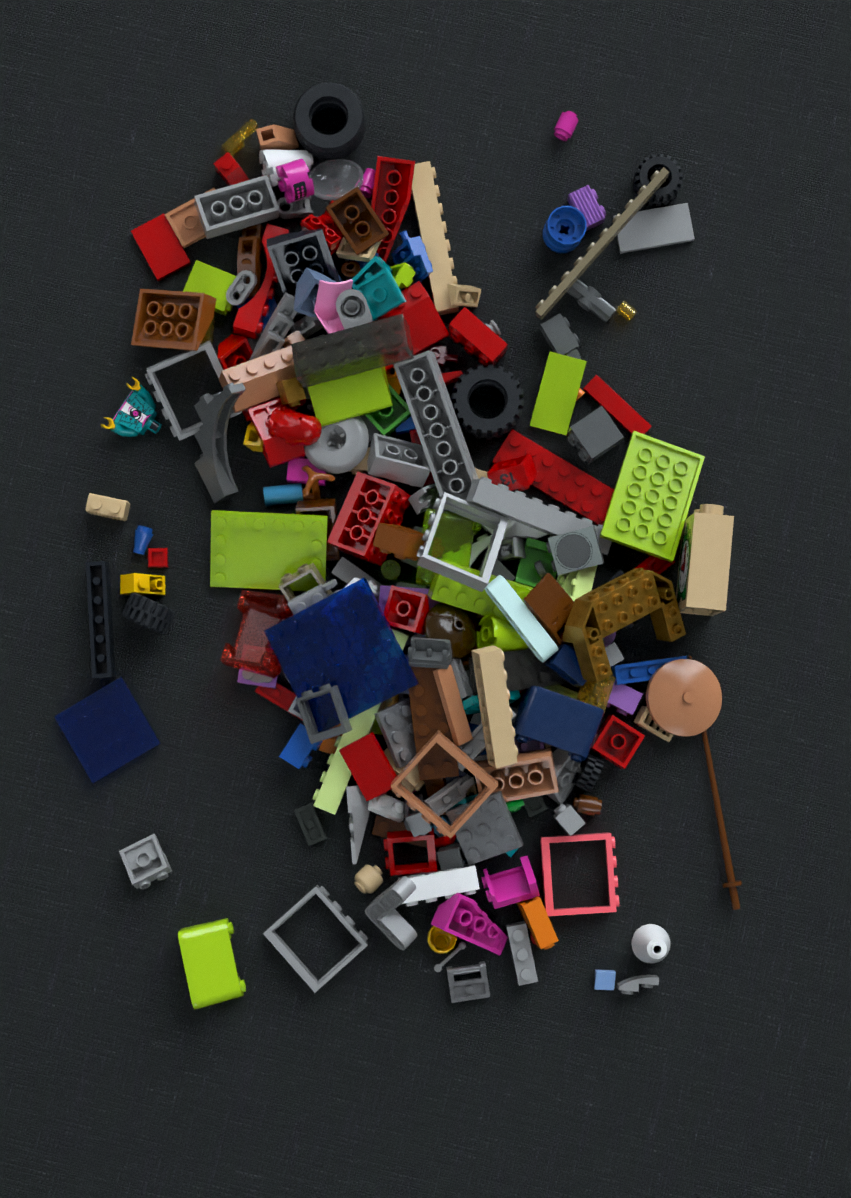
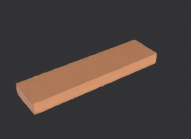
(453, 705)

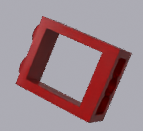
(406, 836)

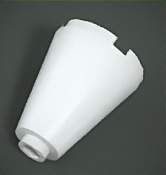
(274, 157)
(646, 939)

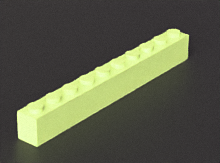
(338, 775)

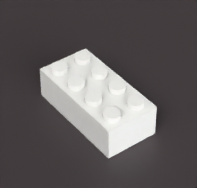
(443, 883)

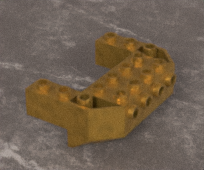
(615, 607)

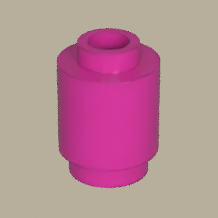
(565, 125)

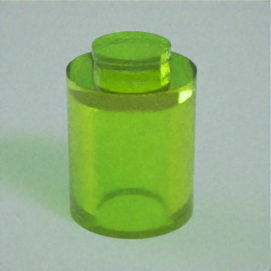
(391, 570)

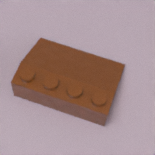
(172, 319)

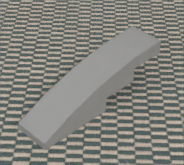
(276, 328)

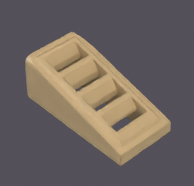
(639, 720)

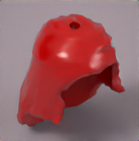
(294, 426)

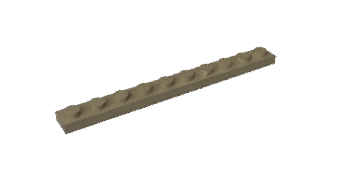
(606, 237)

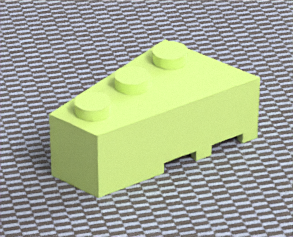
(577, 582)

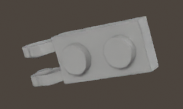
(311, 596)

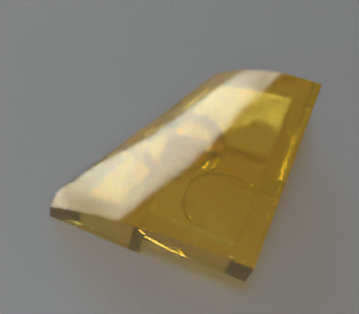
(236, 141)

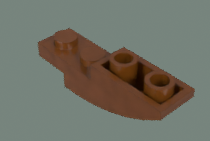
(249, 254)

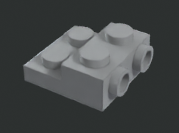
(145, 862)

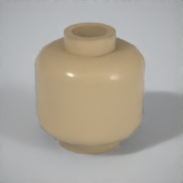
(368, 879)

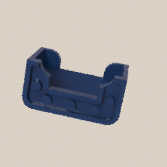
(557, 721)

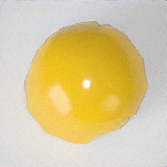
(440, 940)

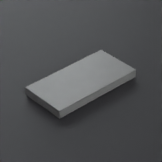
(656, 228)

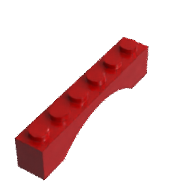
(250, 316)

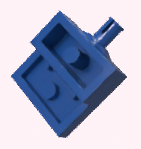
(413, 253)

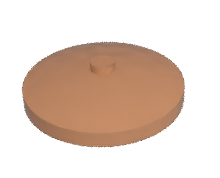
(683, 697)

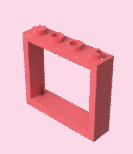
(611, 863)

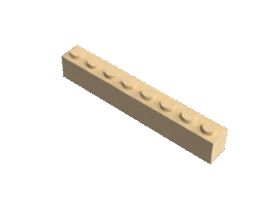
(432, 235)

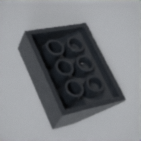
(295, 252)

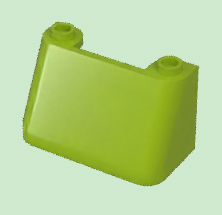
(210, 963)

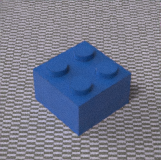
(299, 748)

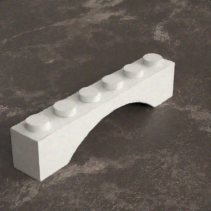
(517, 530)

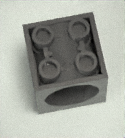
(594, 435)

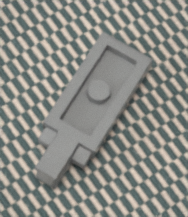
(450, 794)

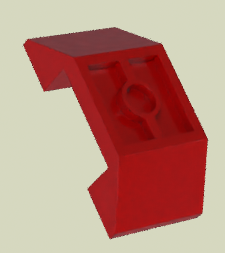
(330, 231)
(274, 448)

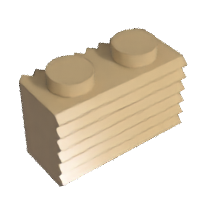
(107, 507)

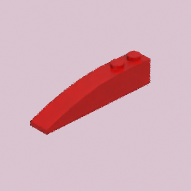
(391, 197)

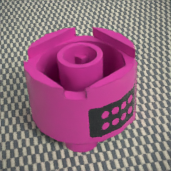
(295, 180)

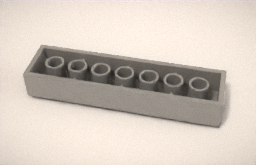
(436, 424)

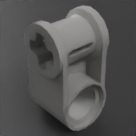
(296, 208)

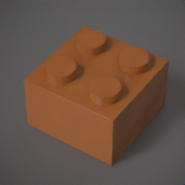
(398, 540)

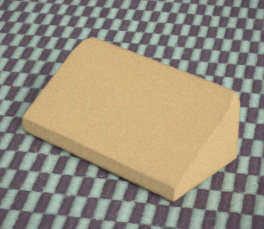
(463, 295)

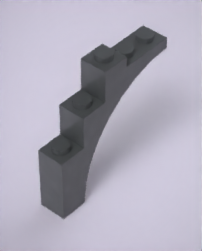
(212, 439)

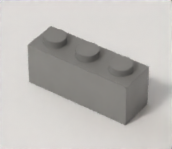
(521, 953)

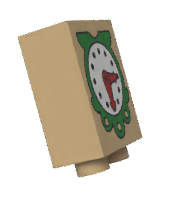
(704, 561)

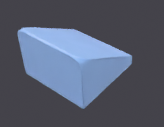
(604, 979)

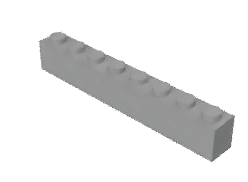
(528, 511)

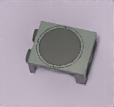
(575, 550)

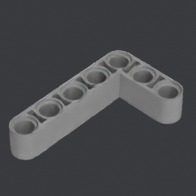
(387, 919)

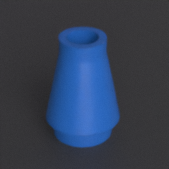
(142, 539)

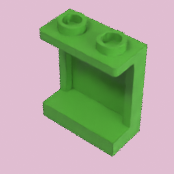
(534, 551)

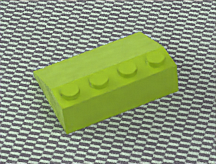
(350, 396)

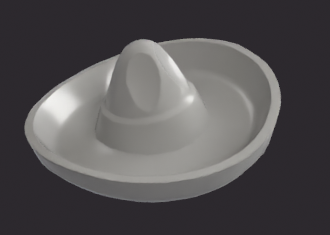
(339, 446)

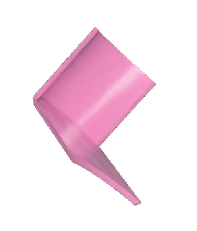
(326, 304)

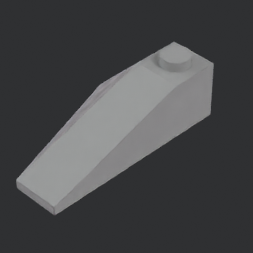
(358, 818)

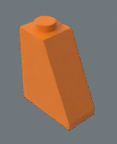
(538, 922)

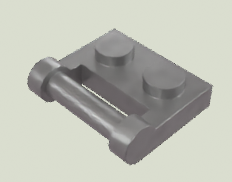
(470, 988)

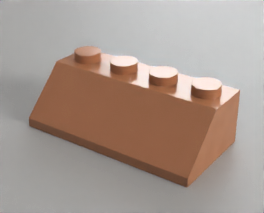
(260, 377)
(528, 778)

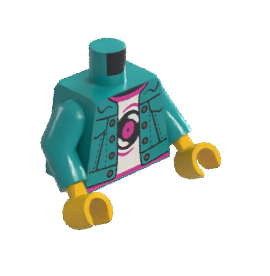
(135, 414)

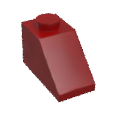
(230, 170)

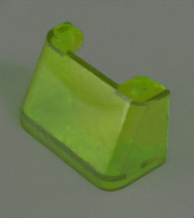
(451, 542)

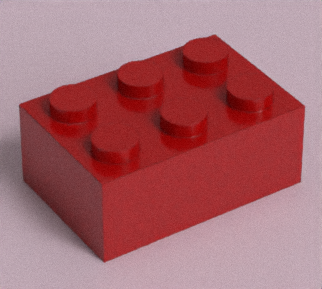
(477, 338)

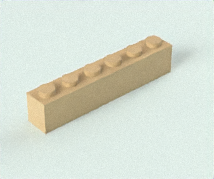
(495, 706)

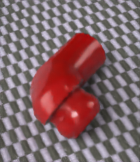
(444, 840)

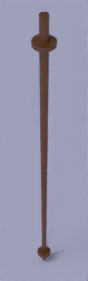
(721, 827)

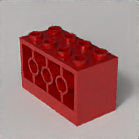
(367, 505)

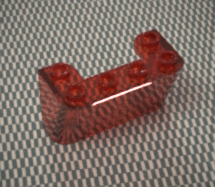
(252, 648)

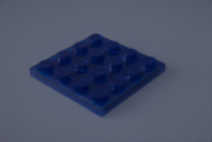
(107, 730)

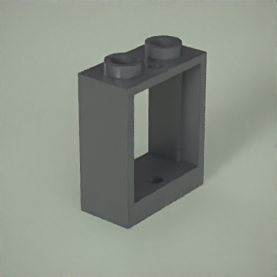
(308, 719)

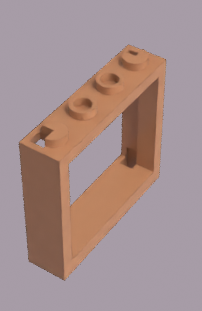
(428, 814)

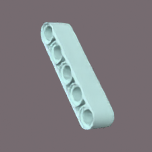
(521, 618)

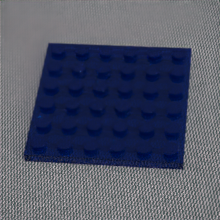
(346, 645)

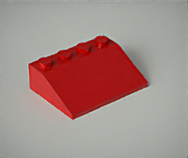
(422, 317)

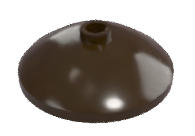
(441, 624)

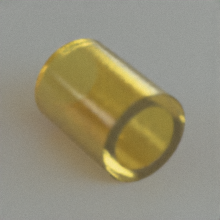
(626, 311)

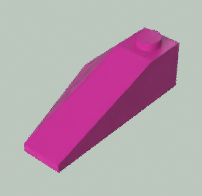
(467, 921)

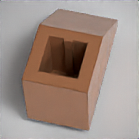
(276, 138)

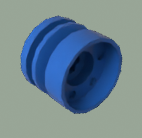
(568, 220)

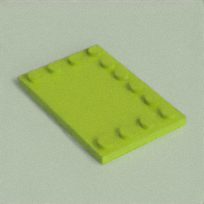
(652, 496)
(263, 547)

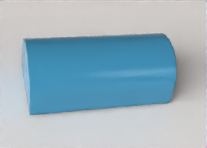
(283, 494)

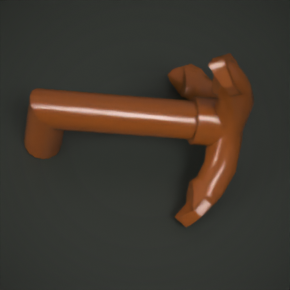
(312, 482)

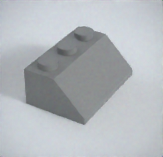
(397, 460)

